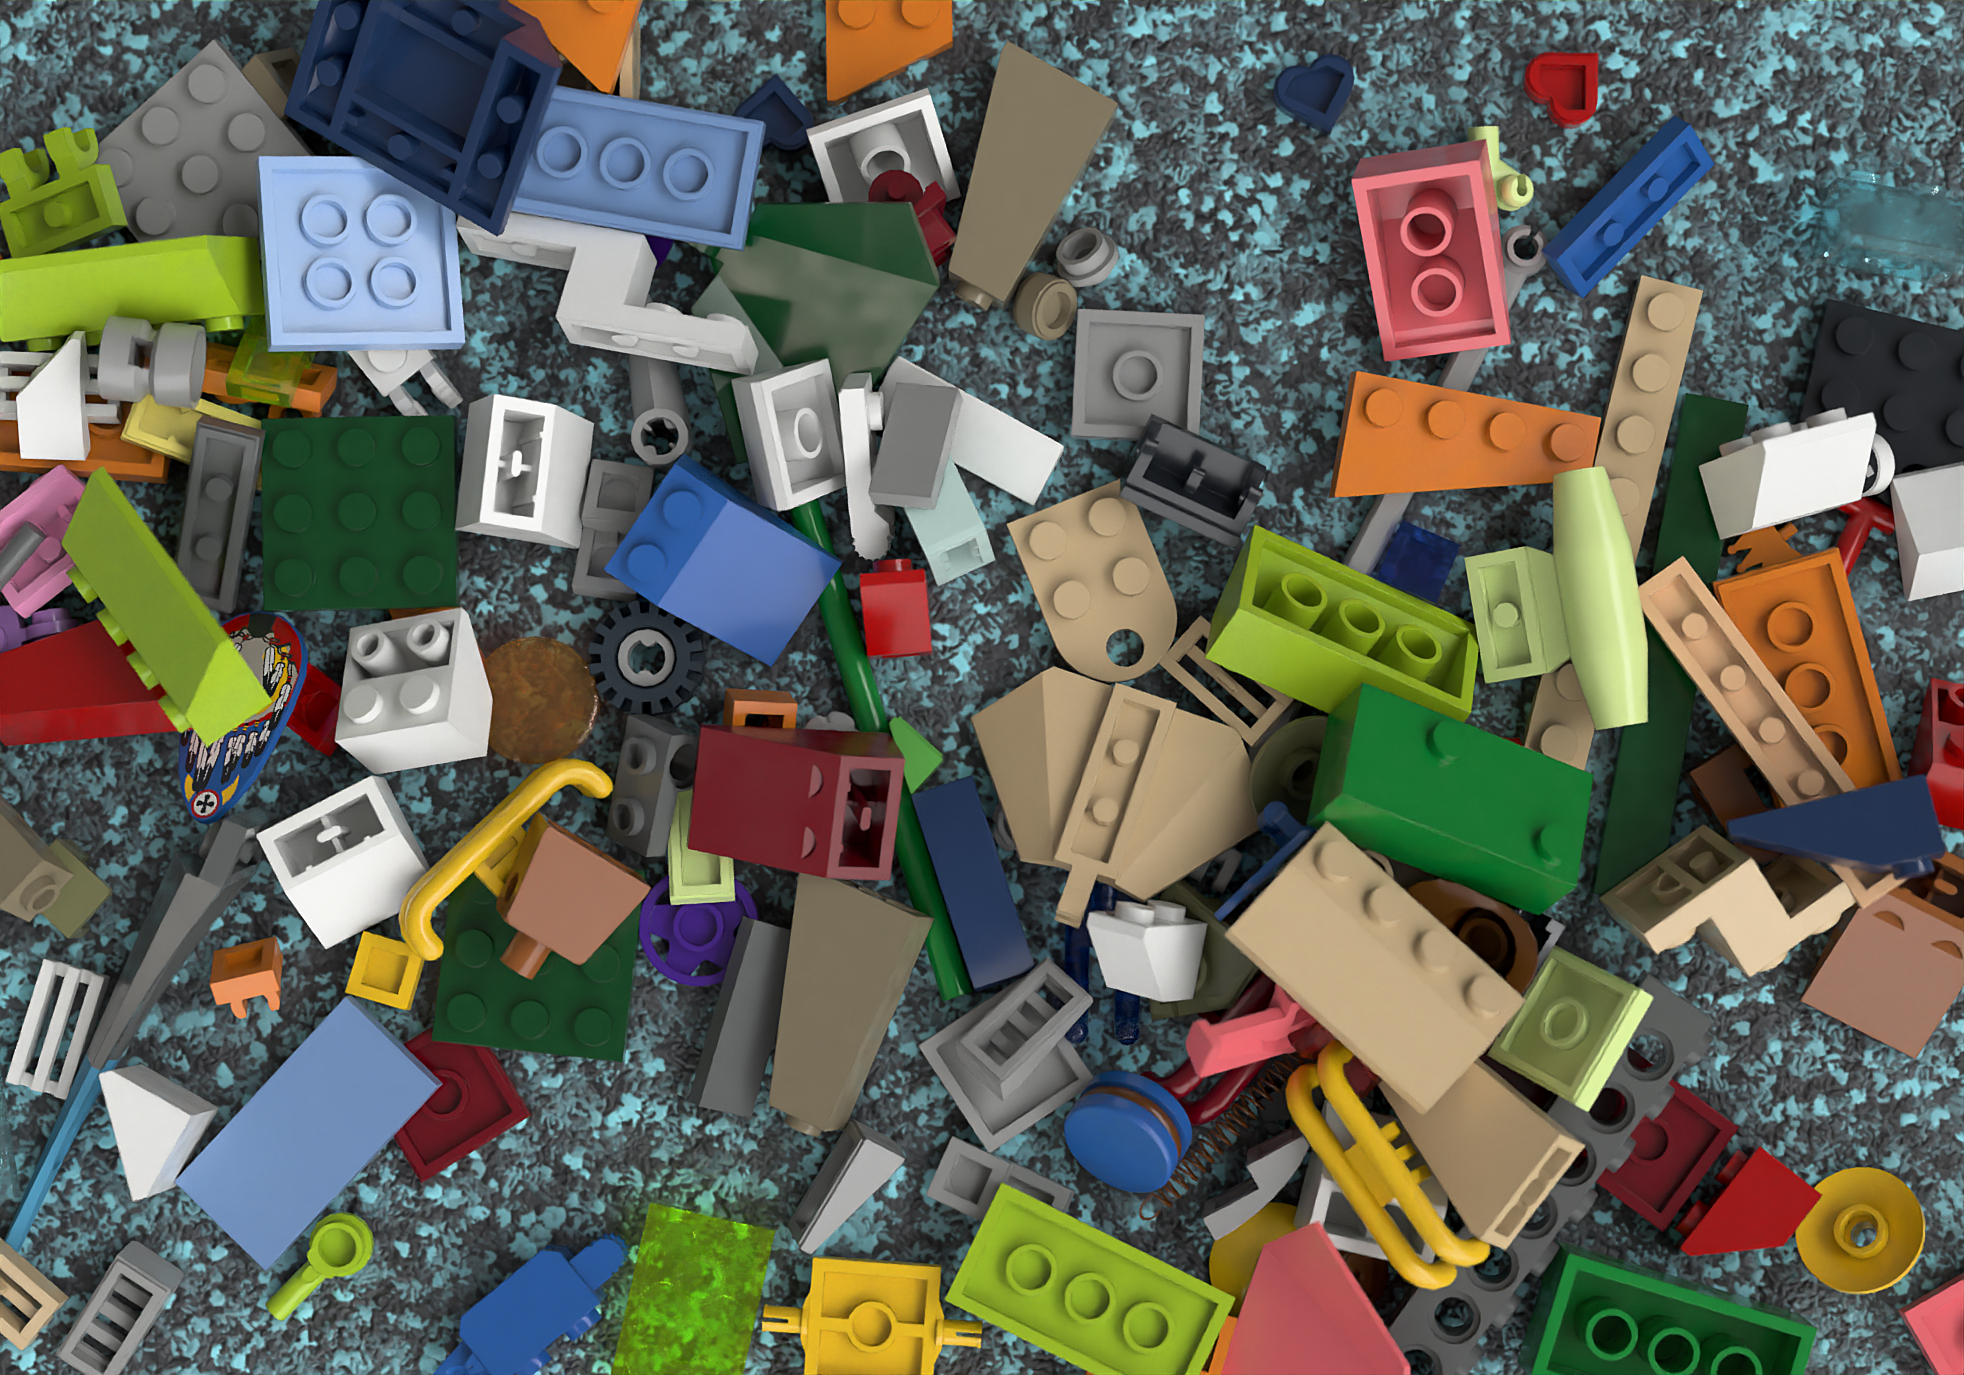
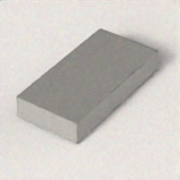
(915, 446)

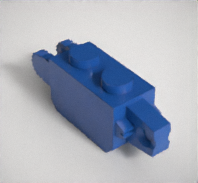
(534, 1307)

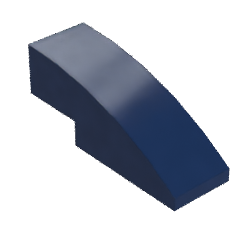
(973, 883)

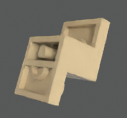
(1728, 901)

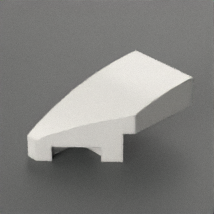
(54, 405)

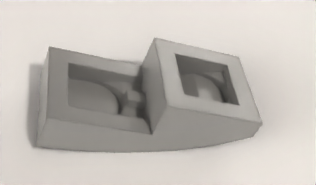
(611, 507)
(1271, 1168)
(971, 1177)

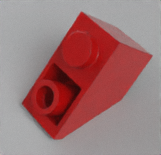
(896, 610)
(1940, 750)
(1752, 1210)

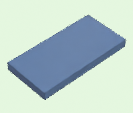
(644, 168)
(308, 1132)

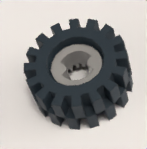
(644, 691)

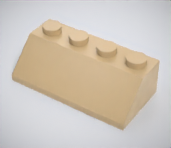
(1375, 968)

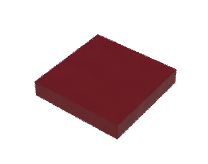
(465, 1111)

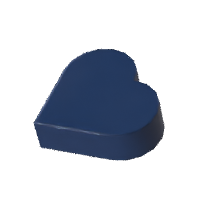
(1315, 92)
(782, 113)

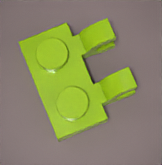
(64, 211)

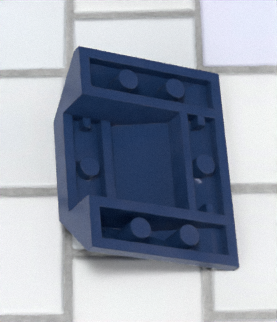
(431, 94)

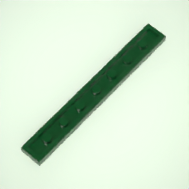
(1653, 751)

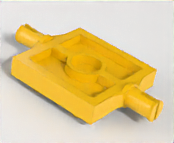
(872, 1318)

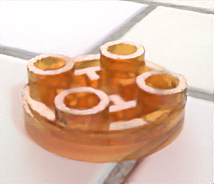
(540, 700)

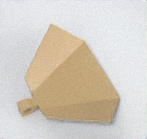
(1113, 784)

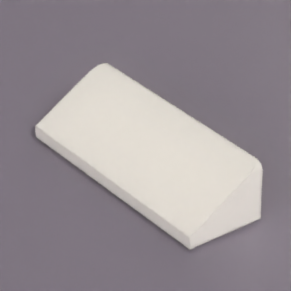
(987, 439)

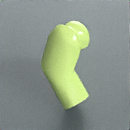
(1511, 188)

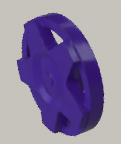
(693, 932)

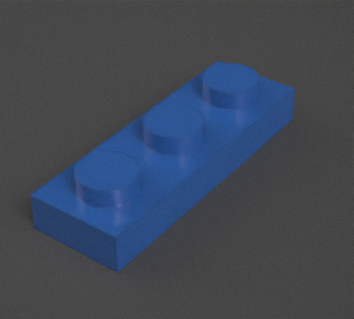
(1628, 207)

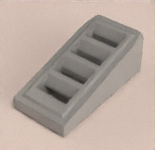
(1022, 1061)
(847, 1179)
(143, 1280)

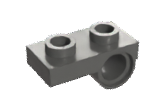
(652, 769)

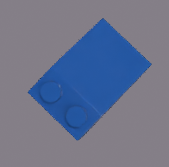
(722, 562)

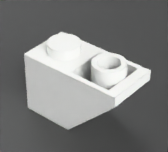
(1148, 949)

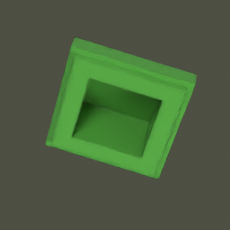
(920, 756)

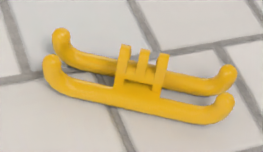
(491, 847)
(1376, 1173)

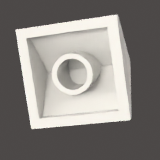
(879, 139)
(791, 433)
(1930, 529)
(153, 1126)

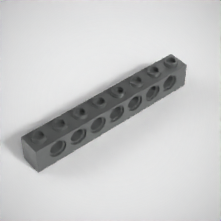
(1607, 1144)

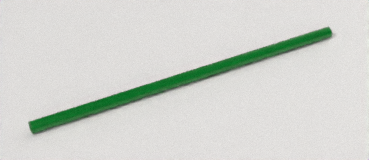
(871, 717)

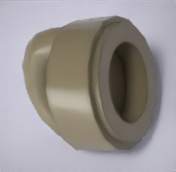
(1045, 306)

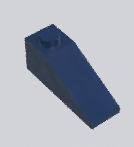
(1862, 829)

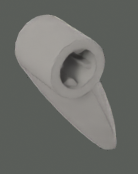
(658, 401)

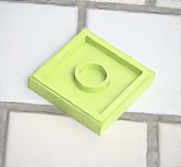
(1571, 1027)

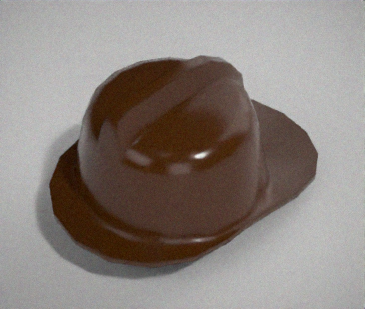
(1484, 926)

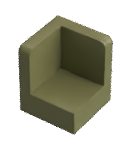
(80, 895)

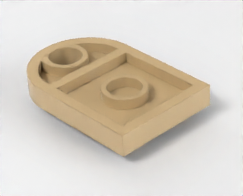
(1095, 578)

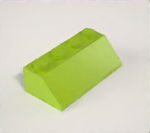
(154, 281)
(159, 614)
(1328, 628)

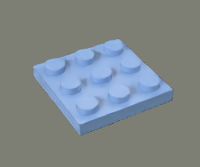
(354, 259)

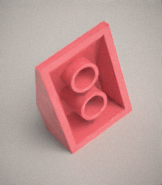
(1433, 249)

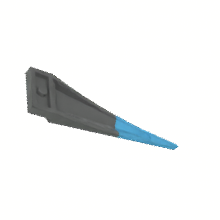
(182, 913)

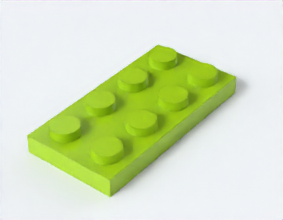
(1086, 1293)

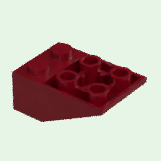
(798, 799)

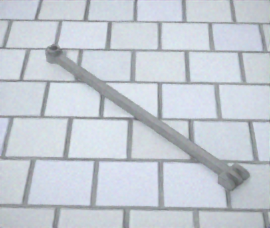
(1389, 508)

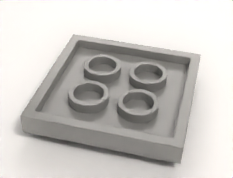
(193, 152)

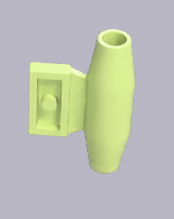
(1570, 603)

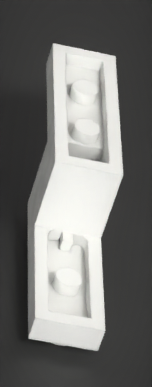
(609, 290)

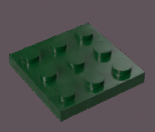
(360, 513)
(558, 1012)

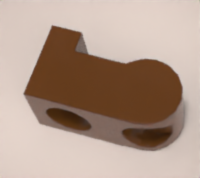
(1727, 793)

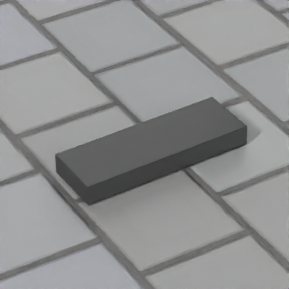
(218, 509)
(743, 1020)

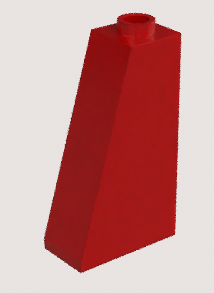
(76, 690)

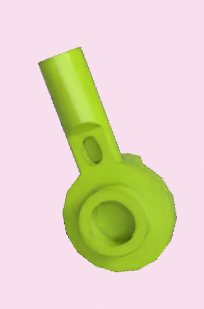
(338, 1247)

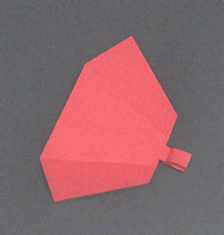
(1309, 1316)

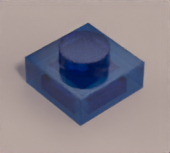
(1418, 562)

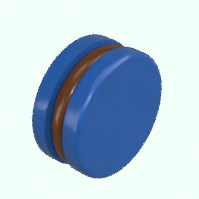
(1128, 1131)

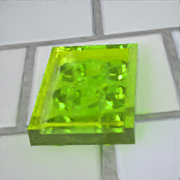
(693, 1294)

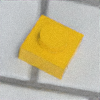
(385, 971)

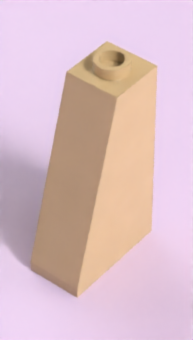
(1489, 1150)

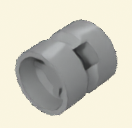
(175, 367)

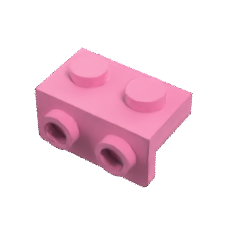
(49, 506)

